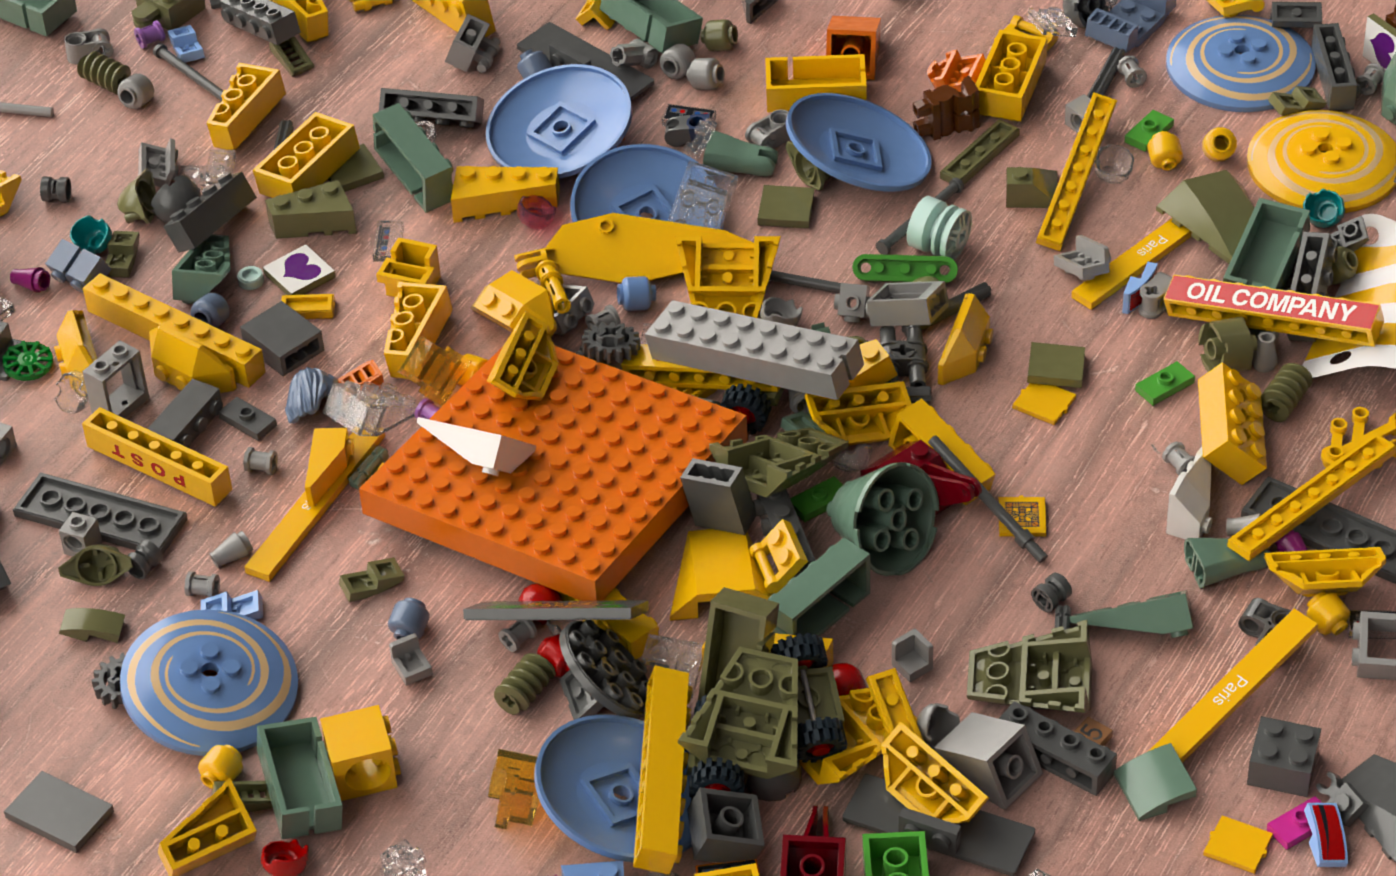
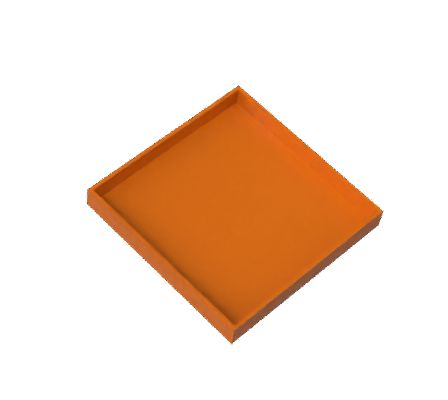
(587, 495)

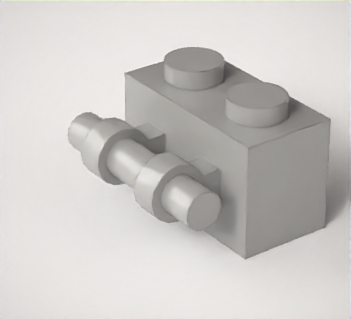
(467, 44)

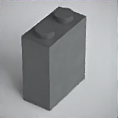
(284, 338)
(718, 496)

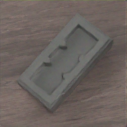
(247, 418)

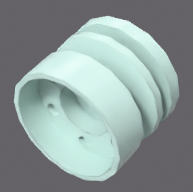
(939, 228)

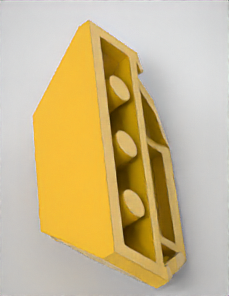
(509, 298)
(966, 341)
(74, 343)
(182, 359)
(526, 360)
(861, 412)
(1326, 570)
(926, 780)

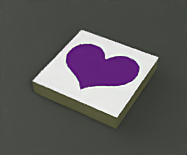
(1379, 41)
(299, 271)

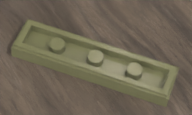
(980, 152)

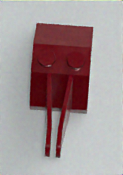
(950, 485)
(813, 854)

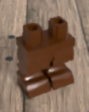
(948, 110)

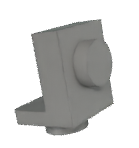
(409, 659)

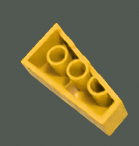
(311, 17)
(499, 189)

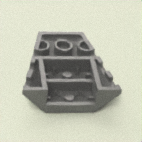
(1377, 785)

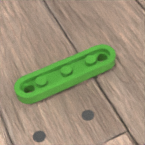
(903, 267)

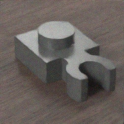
(1348, 799)

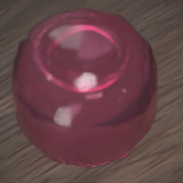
(535, 212)

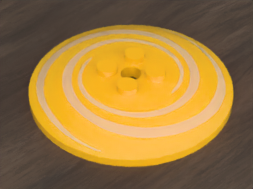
(1289, 161)

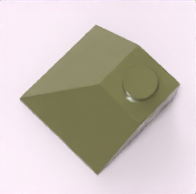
(1030, 187)

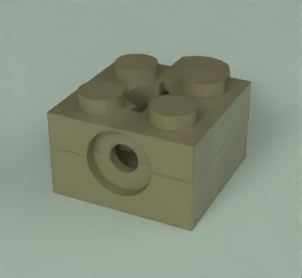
(169, 13)

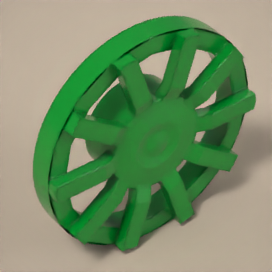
(27, 361)

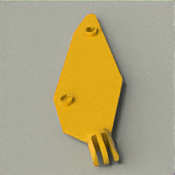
(618, 248)

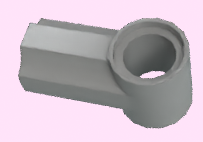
(634, 53)

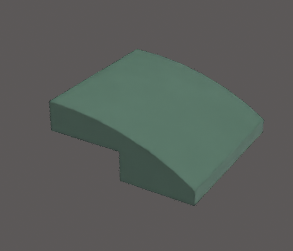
(1155, 782)

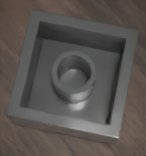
(1284, 756)
(725, 826)

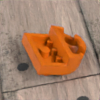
(954, 69)

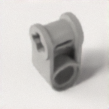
(83, 43)
(771, 130)
(1153, 295)

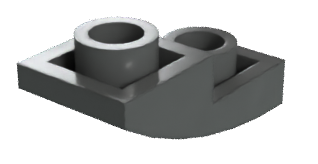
(1351, 234)

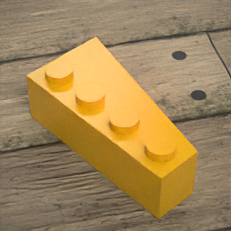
(455, 11)
(245, 104)
(417, 313)
(922, 423)

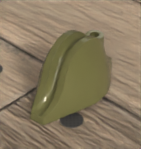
(805, 169)
(137, 198)
(96, 565)

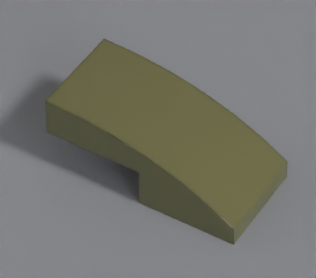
(1299, 100)
(122, 253)
(377, 578)
(82, 622)

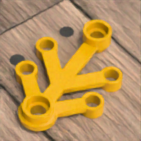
(1339, 428)

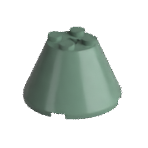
(888, 516)

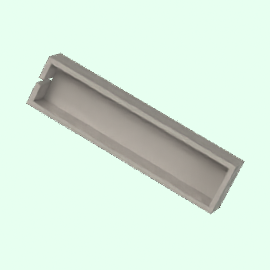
(755, 349)

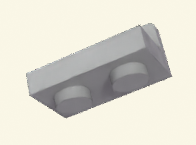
(159, 161)
(1086, 261)

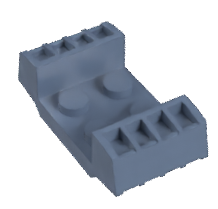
(1128, 22)

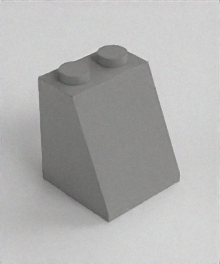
(992, 756)

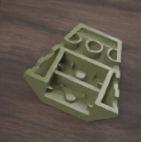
(1212, 209)
(781, 461)
(1035, 672)
(750, 715)

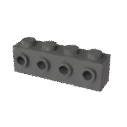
(261, 18)
(1334, 67)
(436, 106)
(210, 211)
(1314, 268)
(779, 507)
(1065, 751)

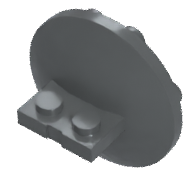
(601, 672)

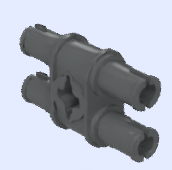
(906, 355)

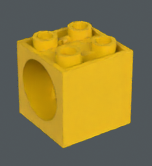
(361, 752)

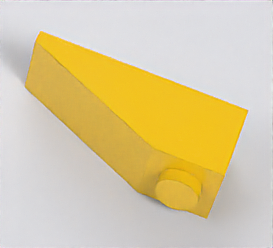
(327, 461)

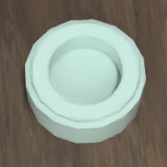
(250, 278)

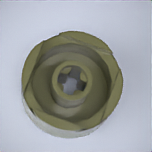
(1227, 343)

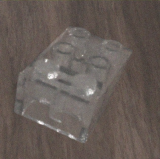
(703, 196)
(368, 407)

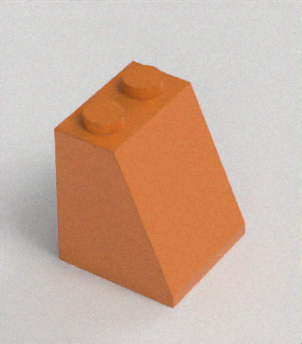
(855, 36)

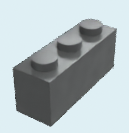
(189, 413)

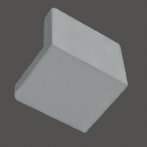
(912, 655)

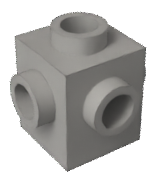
(843, 301)

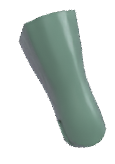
(738, 156)
(1216, 562)

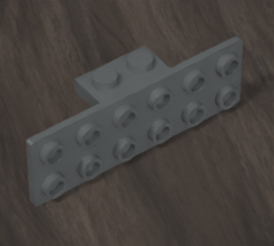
(566, 49)
(983, 841)

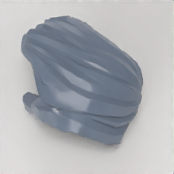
(306, 392)

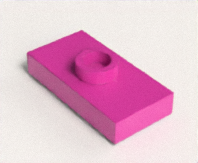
(1292, 826)

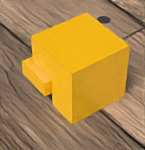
(410, 263)

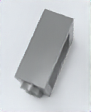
(907, 303)
(132, 391)
(1367, 666)

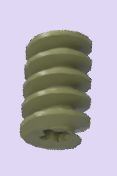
(103, 71)
(1285, 391)
(524, 683)

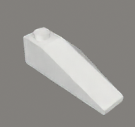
(481, 448)
(1191, 501)

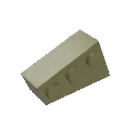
(311, 210)

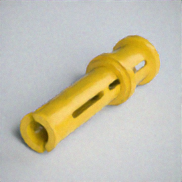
(553, 282)

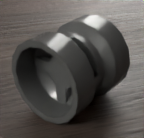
(55, 189)
(145, 557)
(1051, 592)

